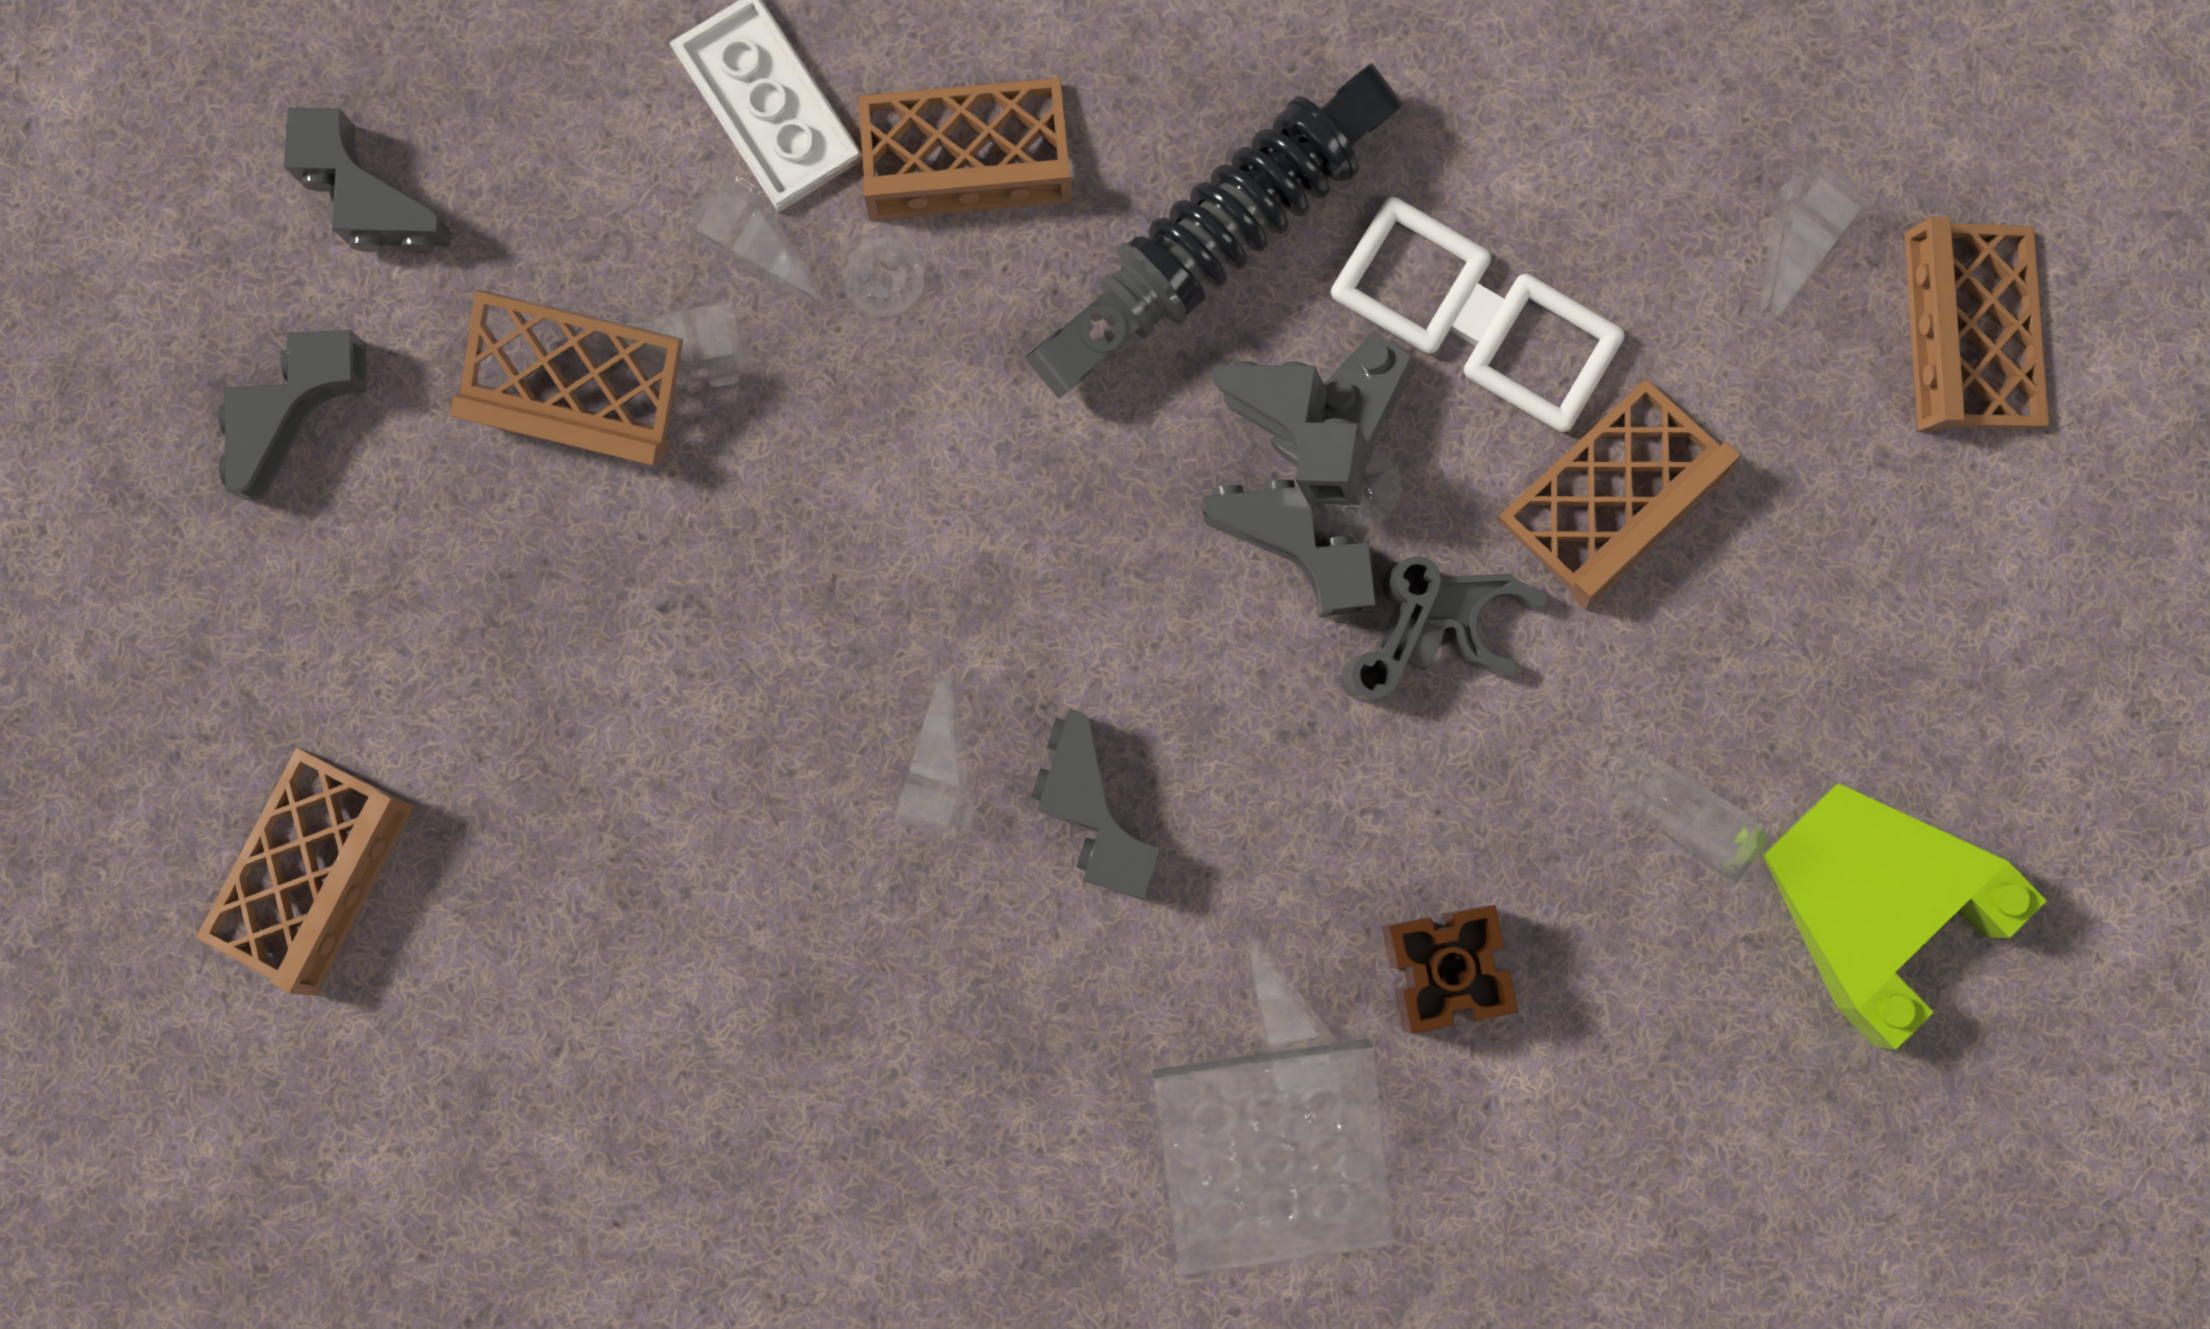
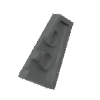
(1363, 390)

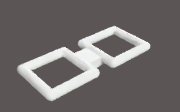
(1477, 314)

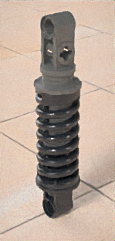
(1166, 269)

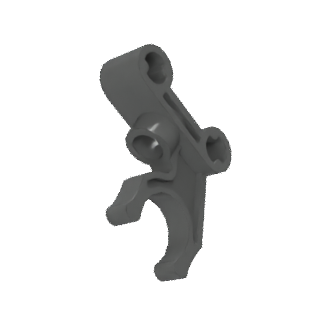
(1421, 619)

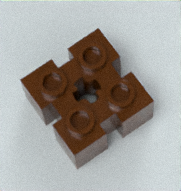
(1475, 987)

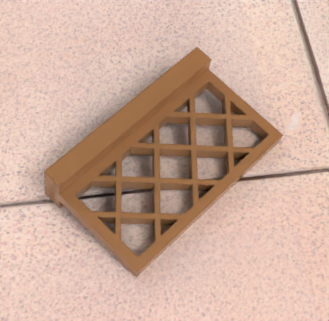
(960, 187)
(1935, 319)
(559, 422)
(1658, 513)
(335, 901)

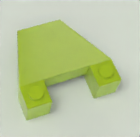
(1875, 890)

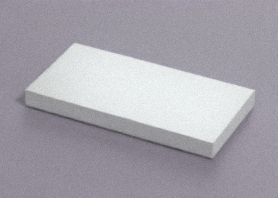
(767, 102)

